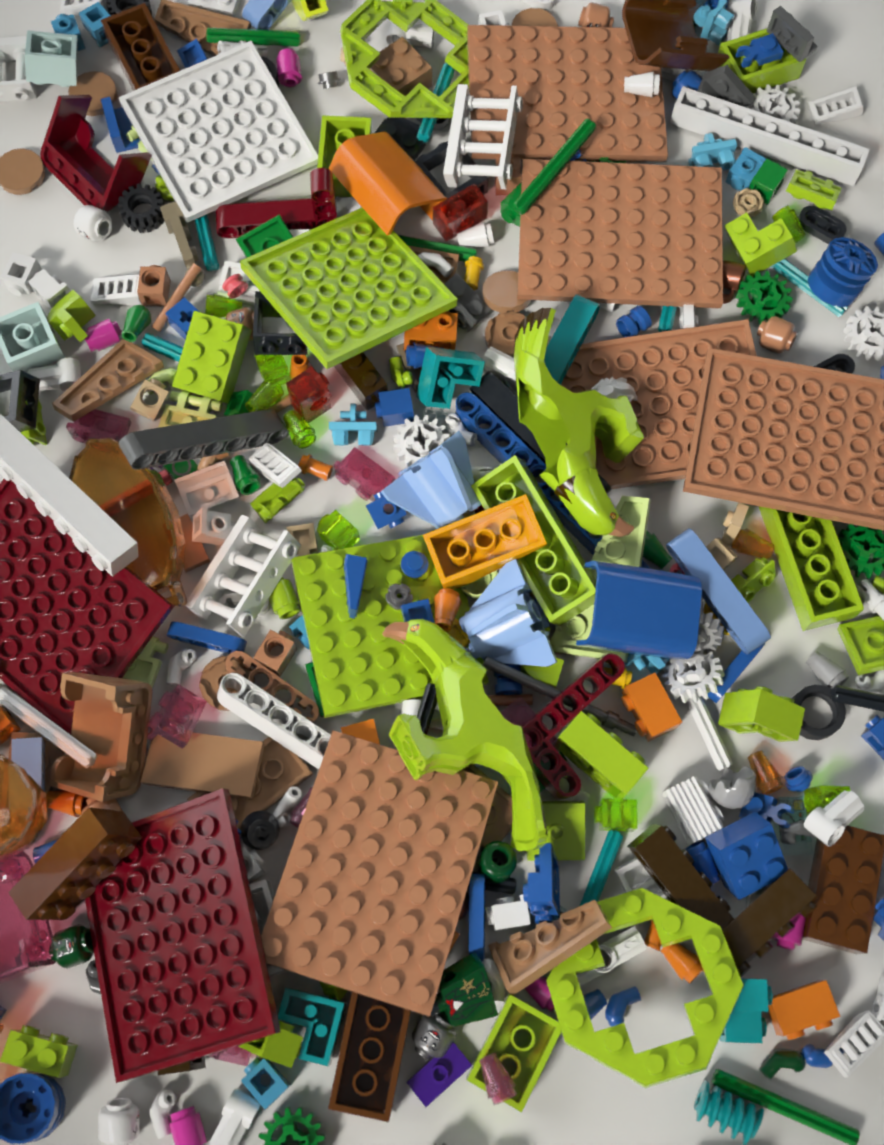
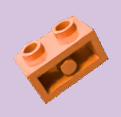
(437, 331)
(650, 707)
(802, 1009)

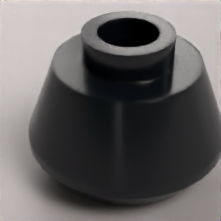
(252, 830)

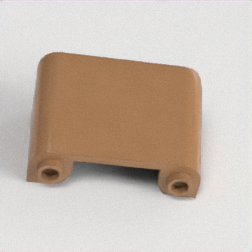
(113, 723)

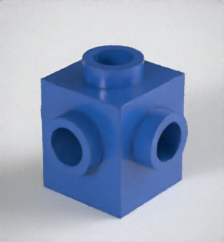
(380, 516)

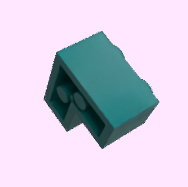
(442, 371)
(746, 1020)
(322, 1023)

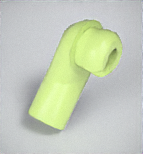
(163, 376)

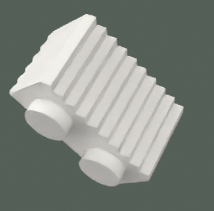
(693, 809)

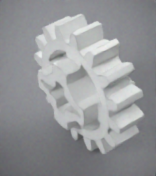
(776, 103)
(870, 331)
(407, 446)
(693, 676)

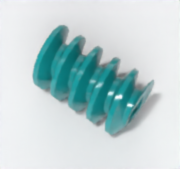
(727, 1112)

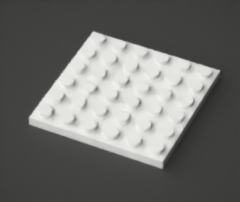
(219, 131)

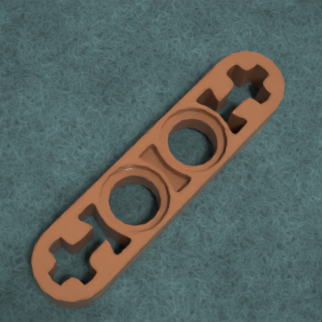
(275, 682)

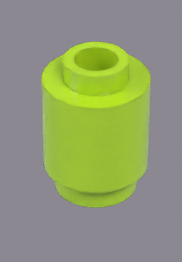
(284, 600)

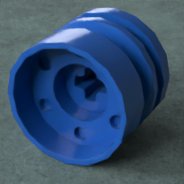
(842, 272)
(15, 1121)

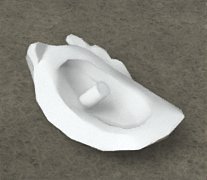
(615, 387)

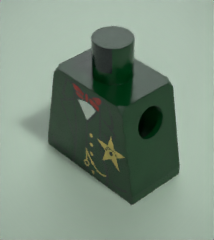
(465, 993)

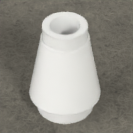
(643, 84)
(476, 236)

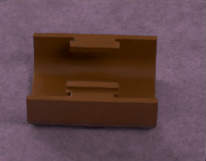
(665, 37)

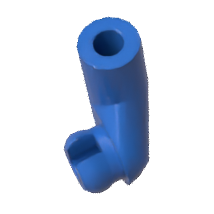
(817, 1057)

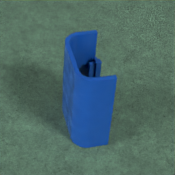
(644, 611)

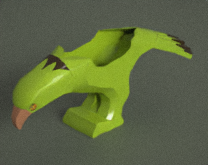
(572, 418)
(471, 728)

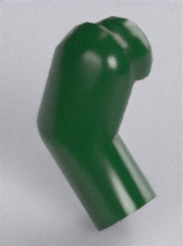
(780, 1059)

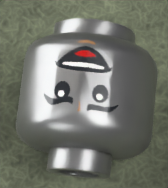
(433, 1036)

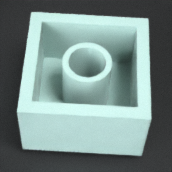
(51, 58)
(28, 339)

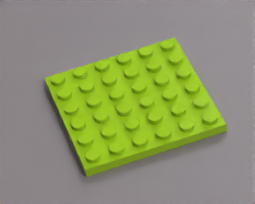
(347, 286)
(350, 656)

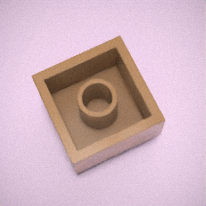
(403, 67)

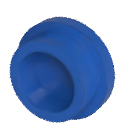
(414, 564)
(798, 779)

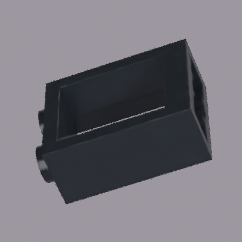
(436, 157)
(273, 342)
(23, 388)

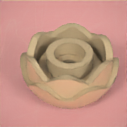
(751, 197)

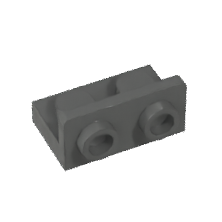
(791, 34)
(726, 86)
(470, 306)

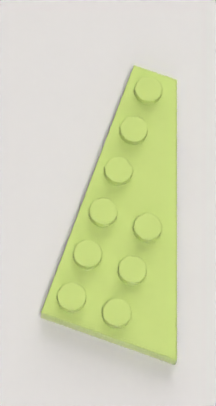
(611, 549)

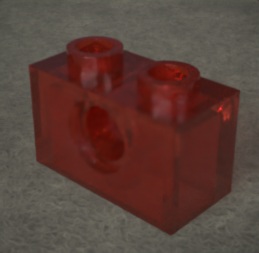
(460, 212)
(309, 394)

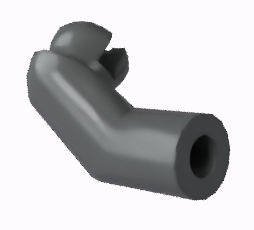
(788, 835)

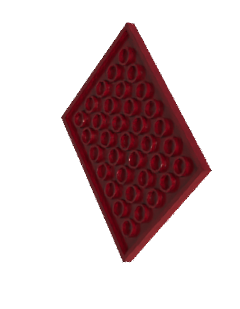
(64, 610)
(180, 943)

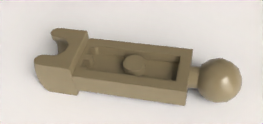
(176, 224)

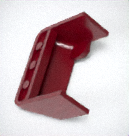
(74, 162)

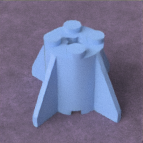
(437, 485)
(509, 622)

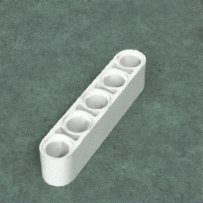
(273, 709)

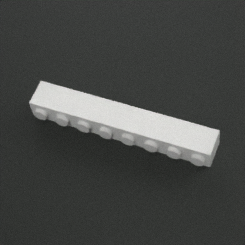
(769, 136)
(64, 502)

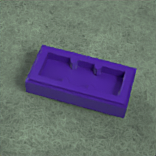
(438, 1075)

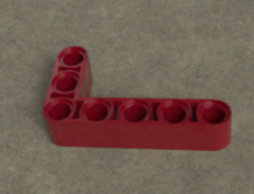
(298, 214)
(560, 717)

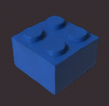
(747, 855)

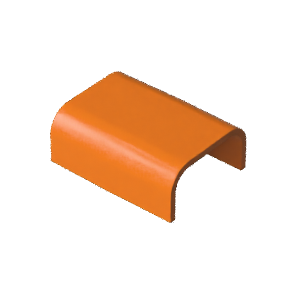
(383, 178)

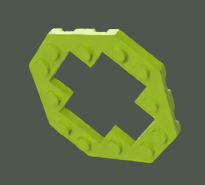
(362, 56)
(706, 1015)

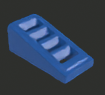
(354, 576)

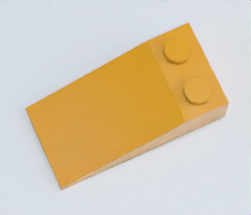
(484, 542)

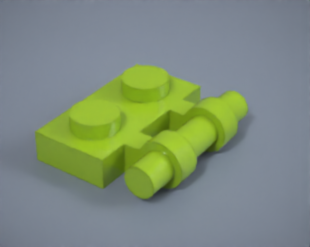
(818, 191)

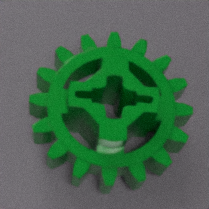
(755, 288)
(853, 543)
(290, 1128)

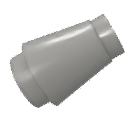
(827, 671)

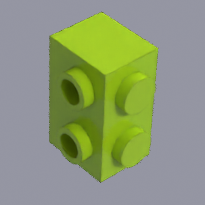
(279, 1048)
(39, 1052)

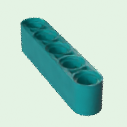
(570, 336)

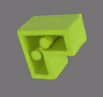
(762, 247)
(762, 713)

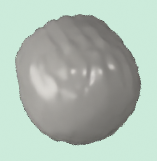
(733, 788)

